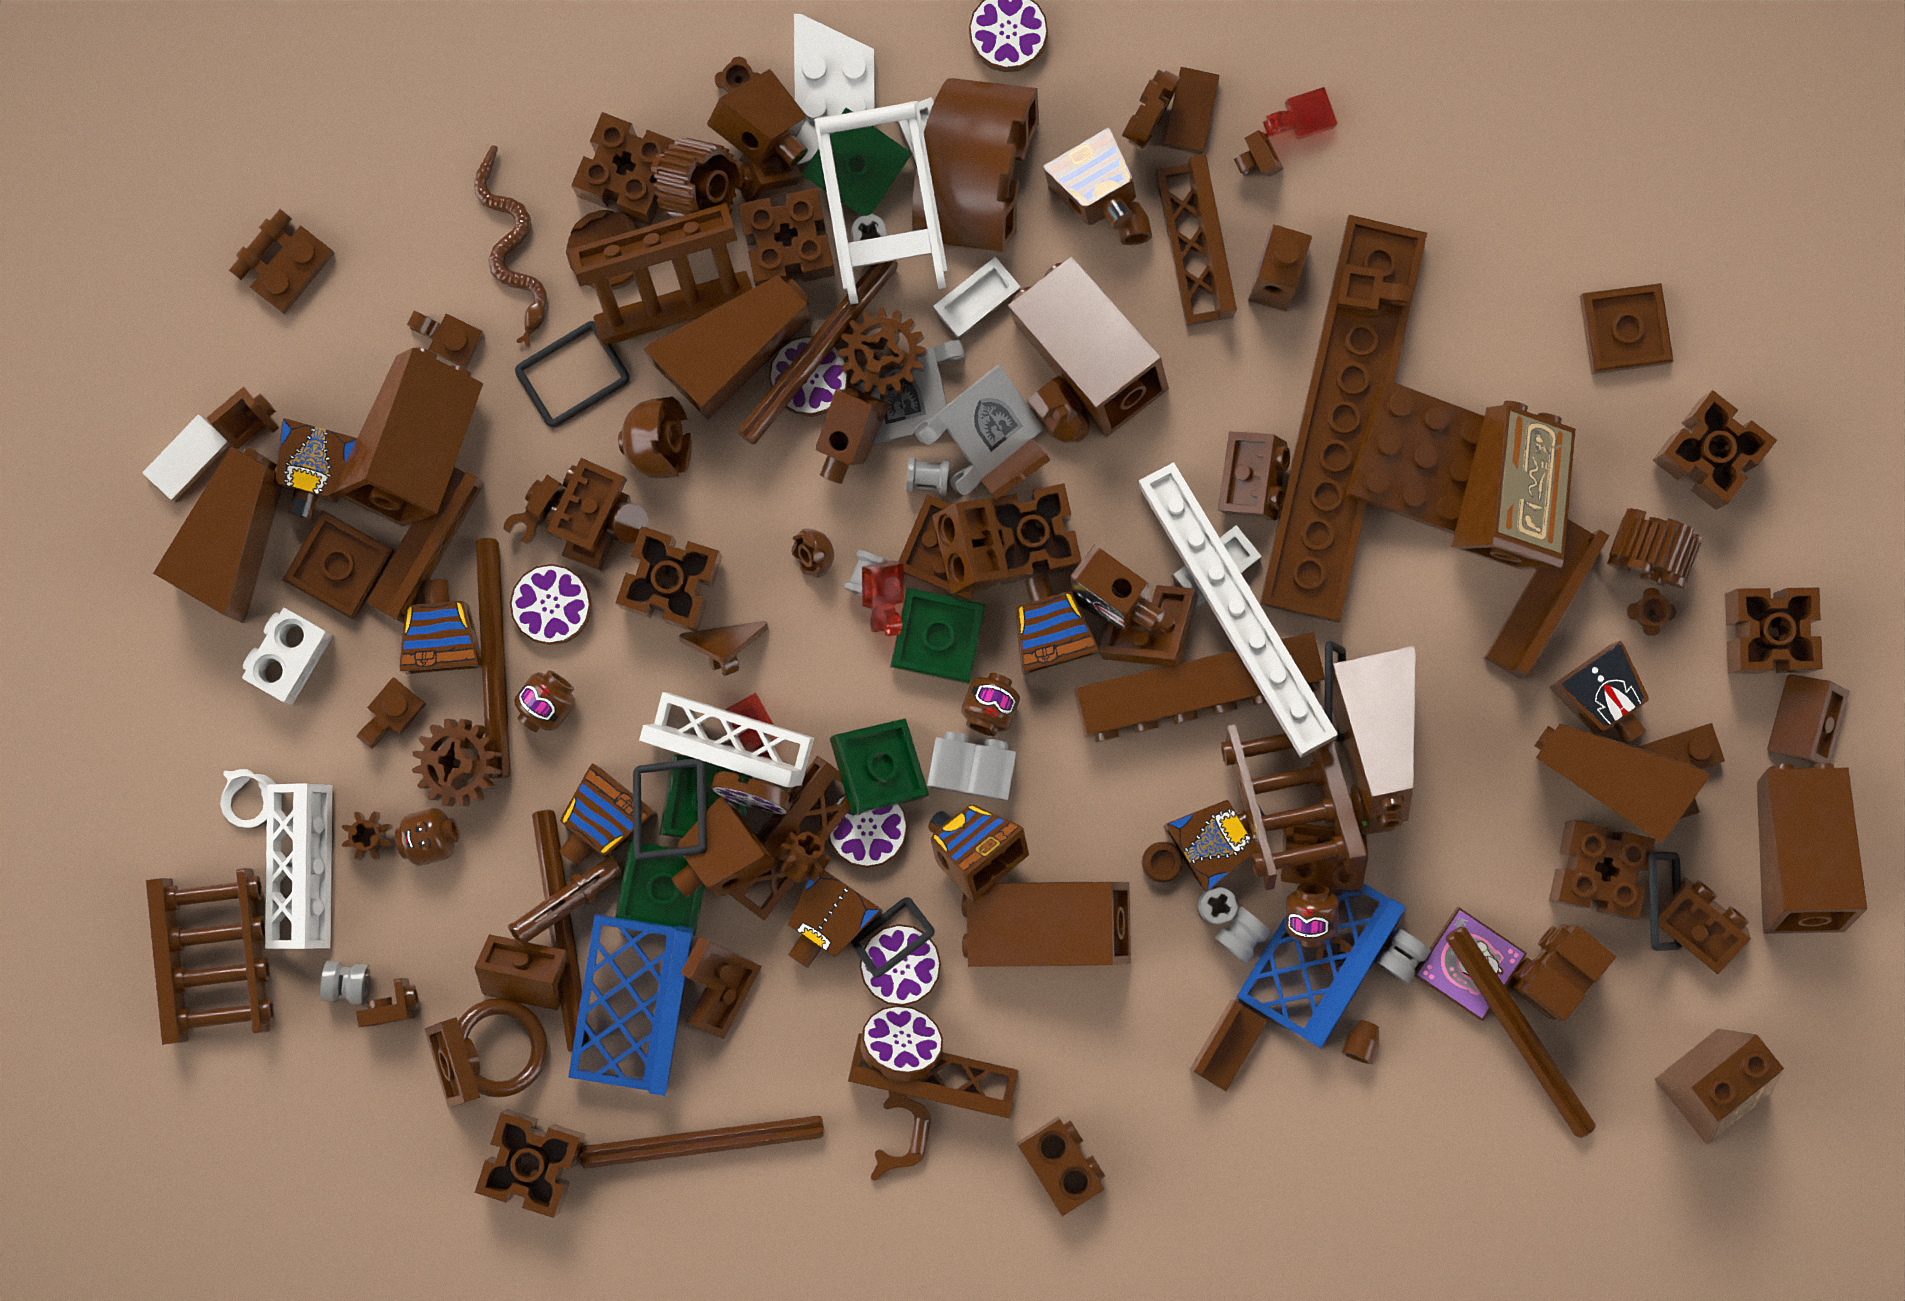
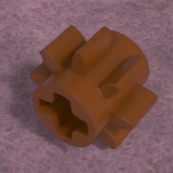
(377, 840)
(803, 857)

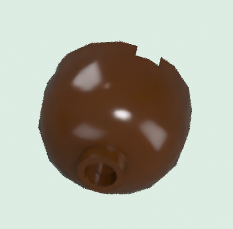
(655, 438)

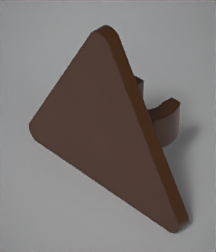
(724, 643)

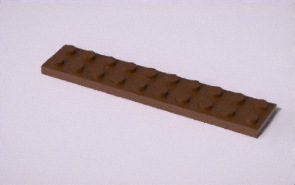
(1354, 353)

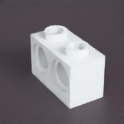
(295, 661)

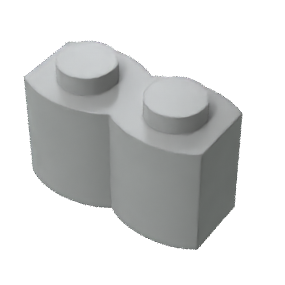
(971, 767)

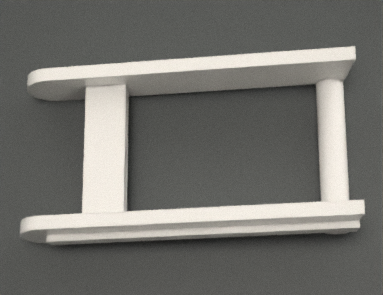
(887, 247)

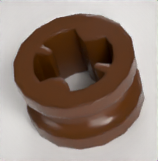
(1343, 946)

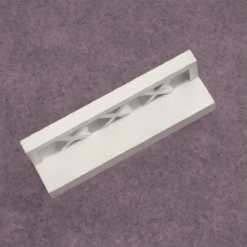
(724, 755)
(306, 866)

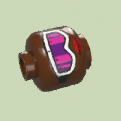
(544, 701)
(990, 704)
(1312, 914)

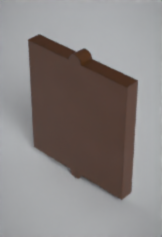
(1015, 469)

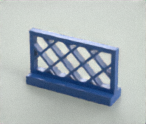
(1345, 982)
(666, 1012)

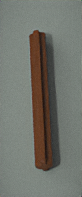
(815, 352)
(493, 651)
(561, 932)
(1520, 1032)
(702, 1142)

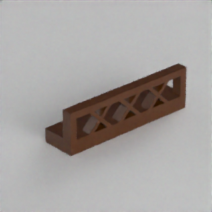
(1211, 237)
(424, 548)
(1545, 603)
(778, 827)
(940, 1092)

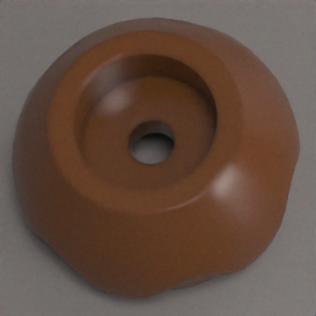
(813, 552)

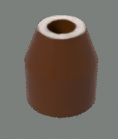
(1139, 229)
(1362, 1042)

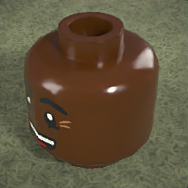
(426, 836)

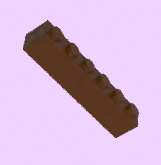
(1182, 690)

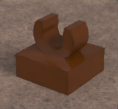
(1259, 156)

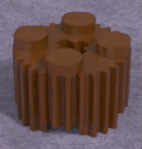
(695, 177)
(1656, 548)

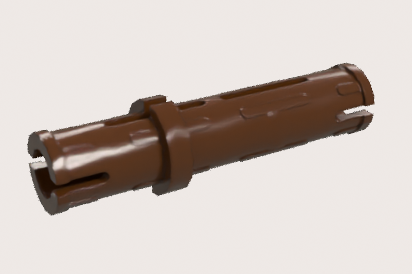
(604, 873)

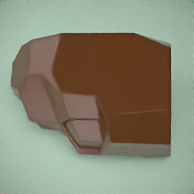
(1060, 411)

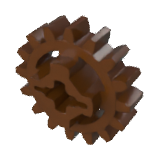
(888, 336)
(451, 777)

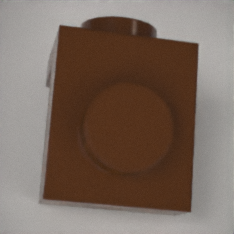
(243, 417)

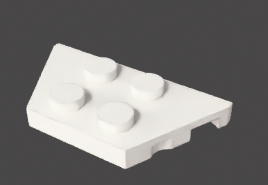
(829, 76)

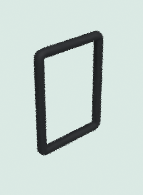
(584, 404)
(1331, 646)
(637, 811)
(1653, 896)
(878, 972)

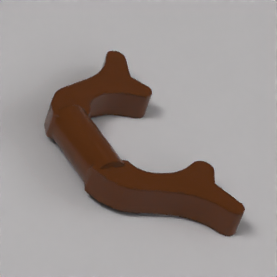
(918, 1141)

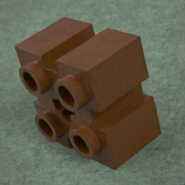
(600, 177)
(799, 217)
(1738, 445)
(1046, 513)
(658, 556)
(1789, 611)
(1581, 884)
(1562, 971)
(507, 1176)

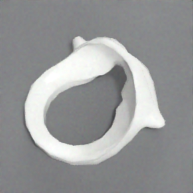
(235, 782)

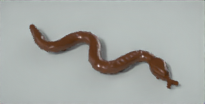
(535, 312)

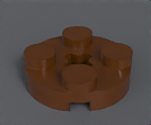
(1156, 98)

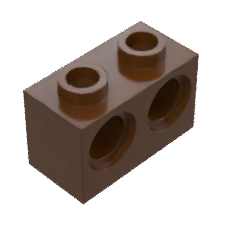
(970, 545)
(1053, 1169)

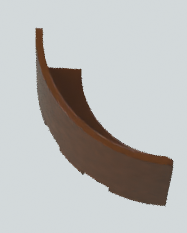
(972, 153)

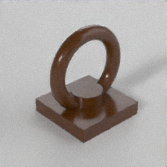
(458, 1059)

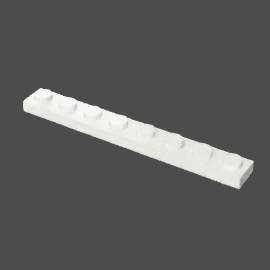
(1237, 610)

